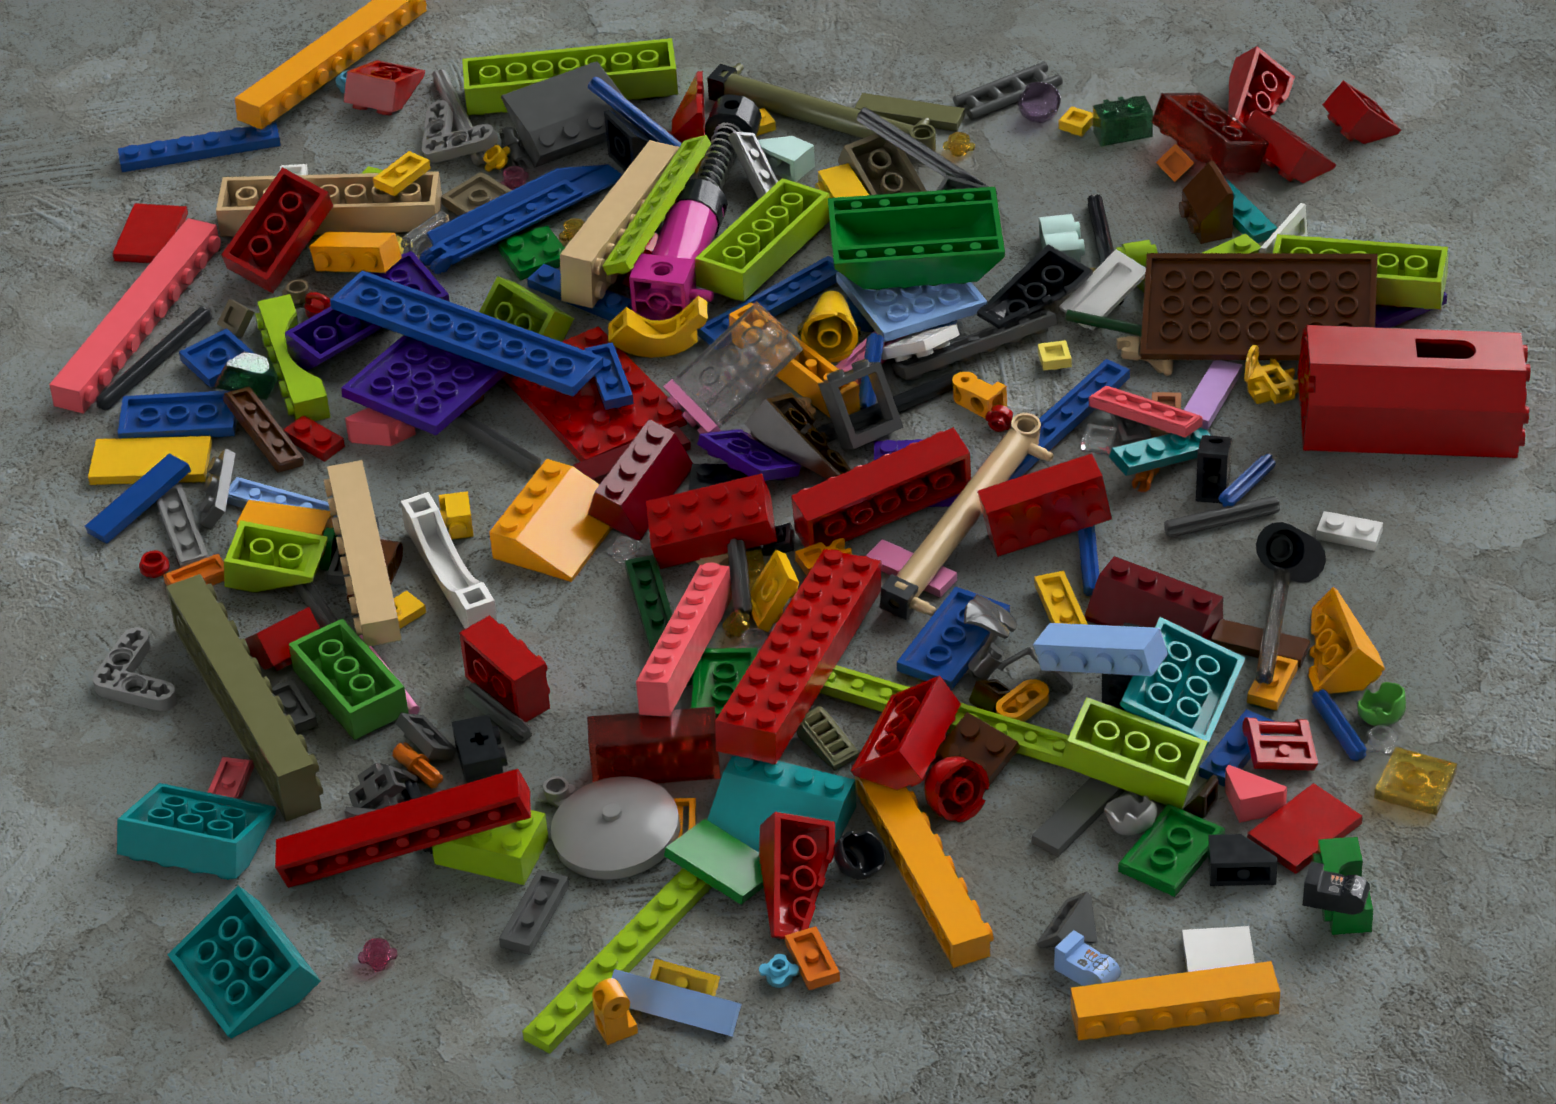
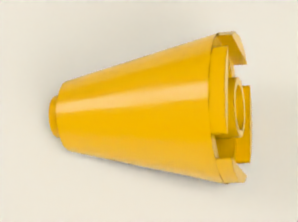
(831, 328)

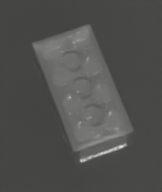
(738, 364)

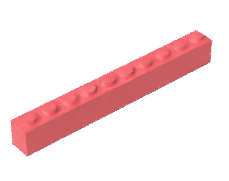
(135, 316)

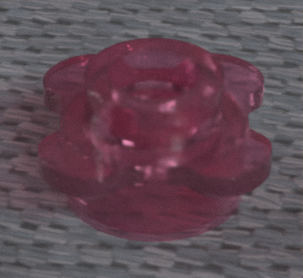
(514, 177)
(377, 954)

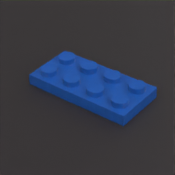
(176, 415)
(945, 642)

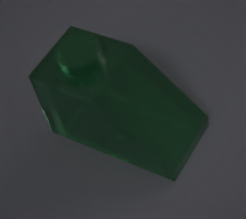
(248, 371)

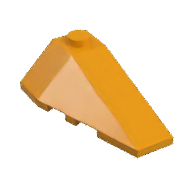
(1342, 650)

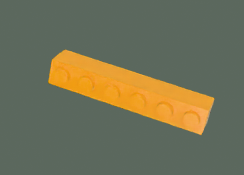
(807, 371)
(1175, 1000)

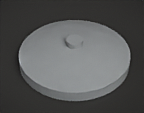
(615, 827)

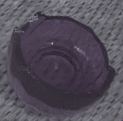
(1039, 102)

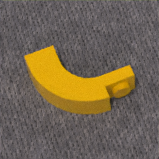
(658, 337)

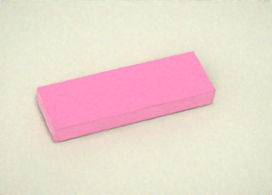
(894, 559)

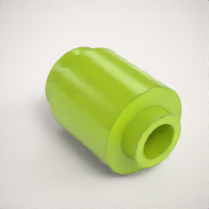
(1138, 250)

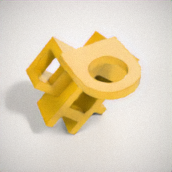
(1262, 387)

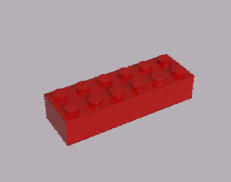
(882, 490)

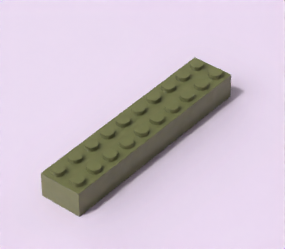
(245, 697)

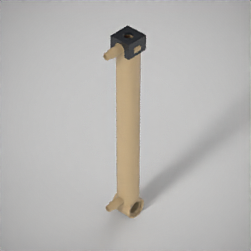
(902, 591)

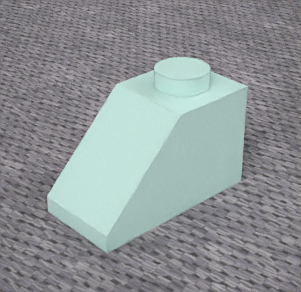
(789, 156)

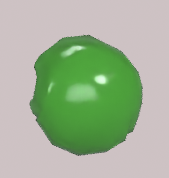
(1383, 706)

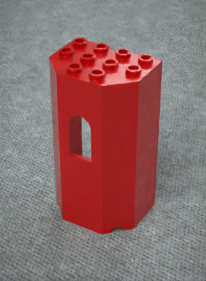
(1413, 391)

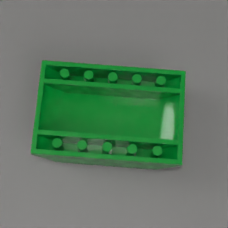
(916, 237)

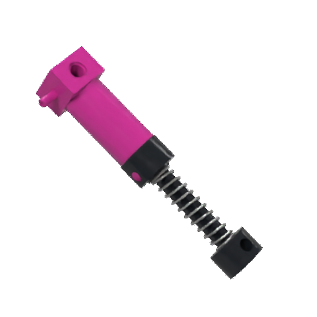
(667, 278)

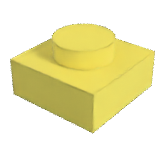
(1054, 355)

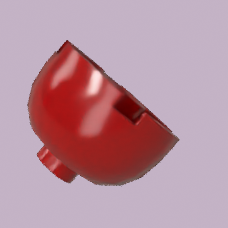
(956, 788)

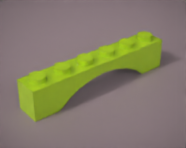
(303, 390)

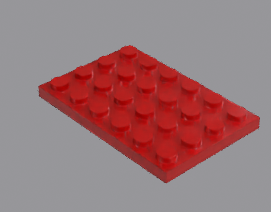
(582, 419)

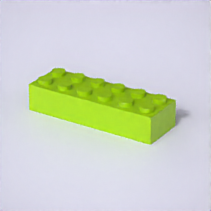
(762, 240)
(1405, 273)

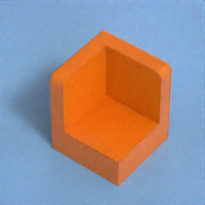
(1175, 162)

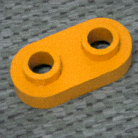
(1024, 700)

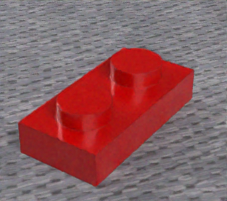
(314, 438)

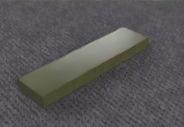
(913, 111)

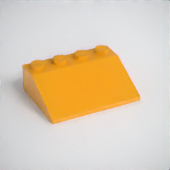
(550, 523)

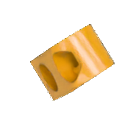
(977, 394)
(612, 1011)

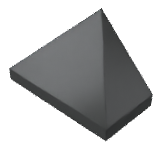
(1073, 915)

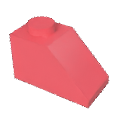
(377, 428)

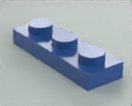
(611, 378)
(1231, 750)

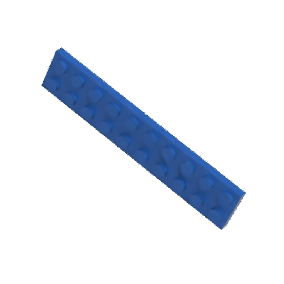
(467, 333)

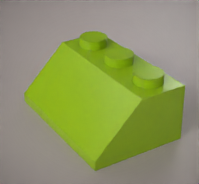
(525, 309)

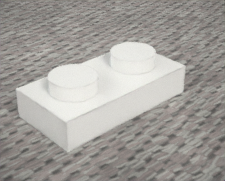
(1349, 530)

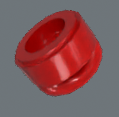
(315, 303)

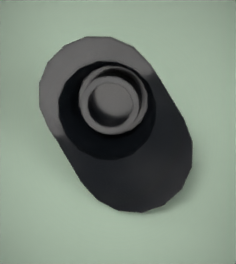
(1291, 549)

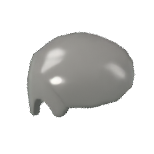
(1130, 816)

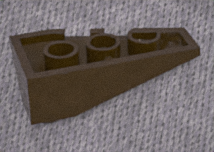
(789, 429)

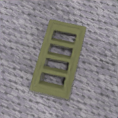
(820, 721)

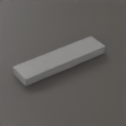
(181, 527)

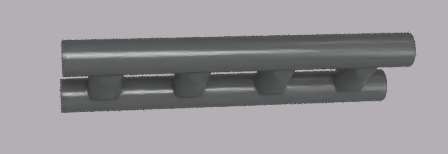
(1001, 100)

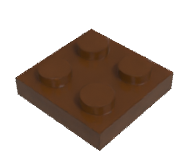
(980, 744)

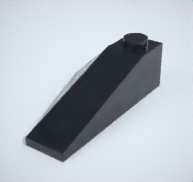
(1039, 283)

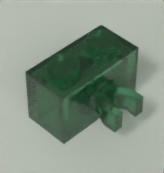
(1122, 120)

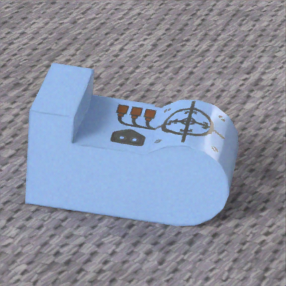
(1084, 963)

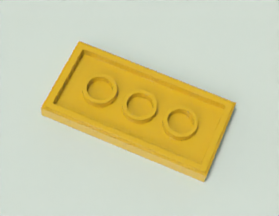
(131, 458)

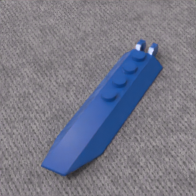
(514, 213)

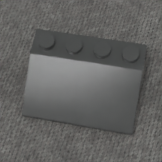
(560, 114)

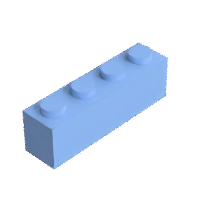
(1100, 649)

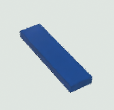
(137, 498)

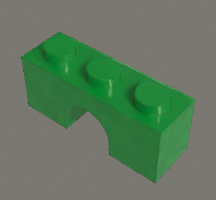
(1344, 858)

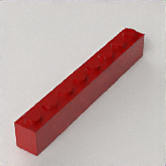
(403, 828)

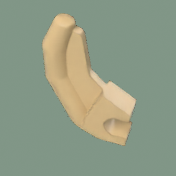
(1130, 350)

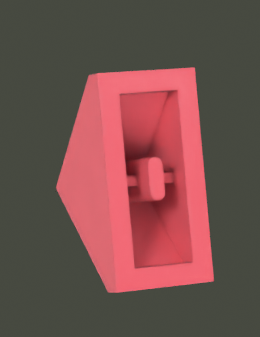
(1252, 795)

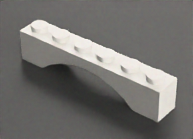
(429, 534)

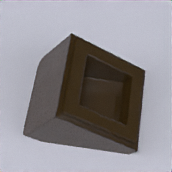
(987, 693)
(1203, 798)

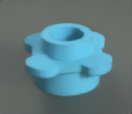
(779, 971)

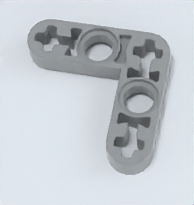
(443, 144)
(155, 693)

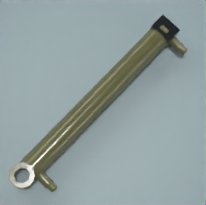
(804, 107)

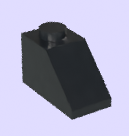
(1239, 862)

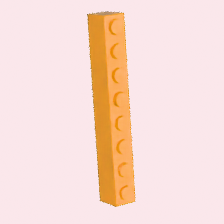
(927, 872)

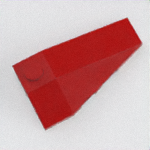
(1257, 84)
(690, 115)
(793, 868)

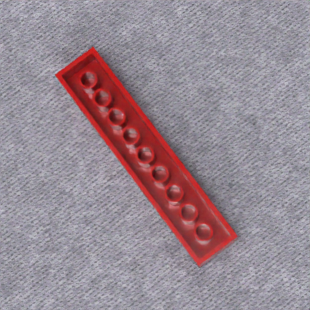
(798, 656)

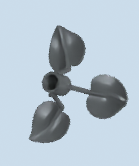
(999, 622)

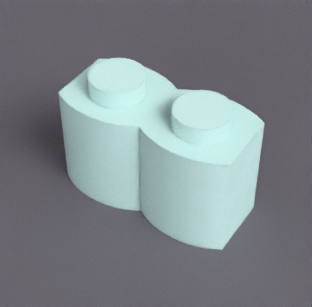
(1062, 234)

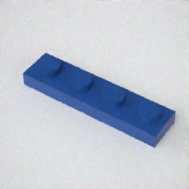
(548, 281)

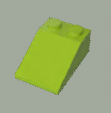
(271, 557)

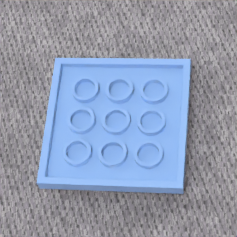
(912, 309)

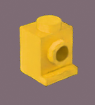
(456, 514)

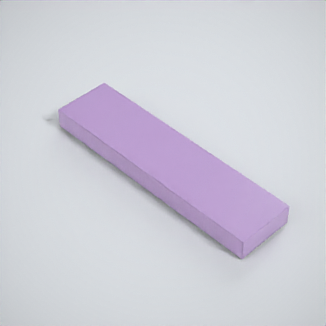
(1213, 390)

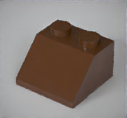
(1208, 205)

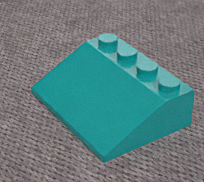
(1187, 686)
(757, 789)
(193, 830)
(243, 964)

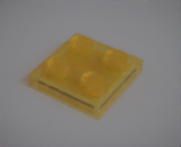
(1415, 781)

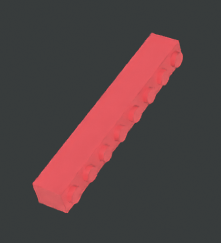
(684, 640)

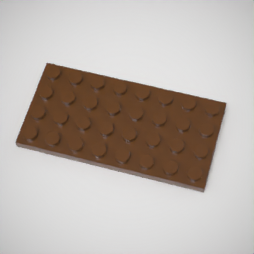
(1229, 301)

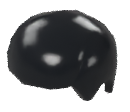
(859, 855)

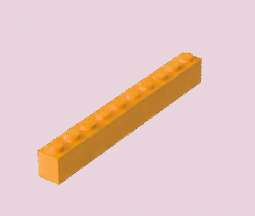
(324, 60)

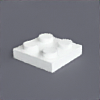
(920, 343)

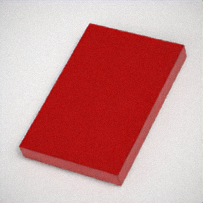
(148, 231)
(1297, 826)

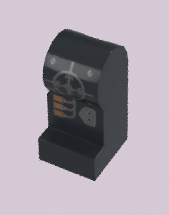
(1334, 891)

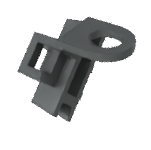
(384, 776)

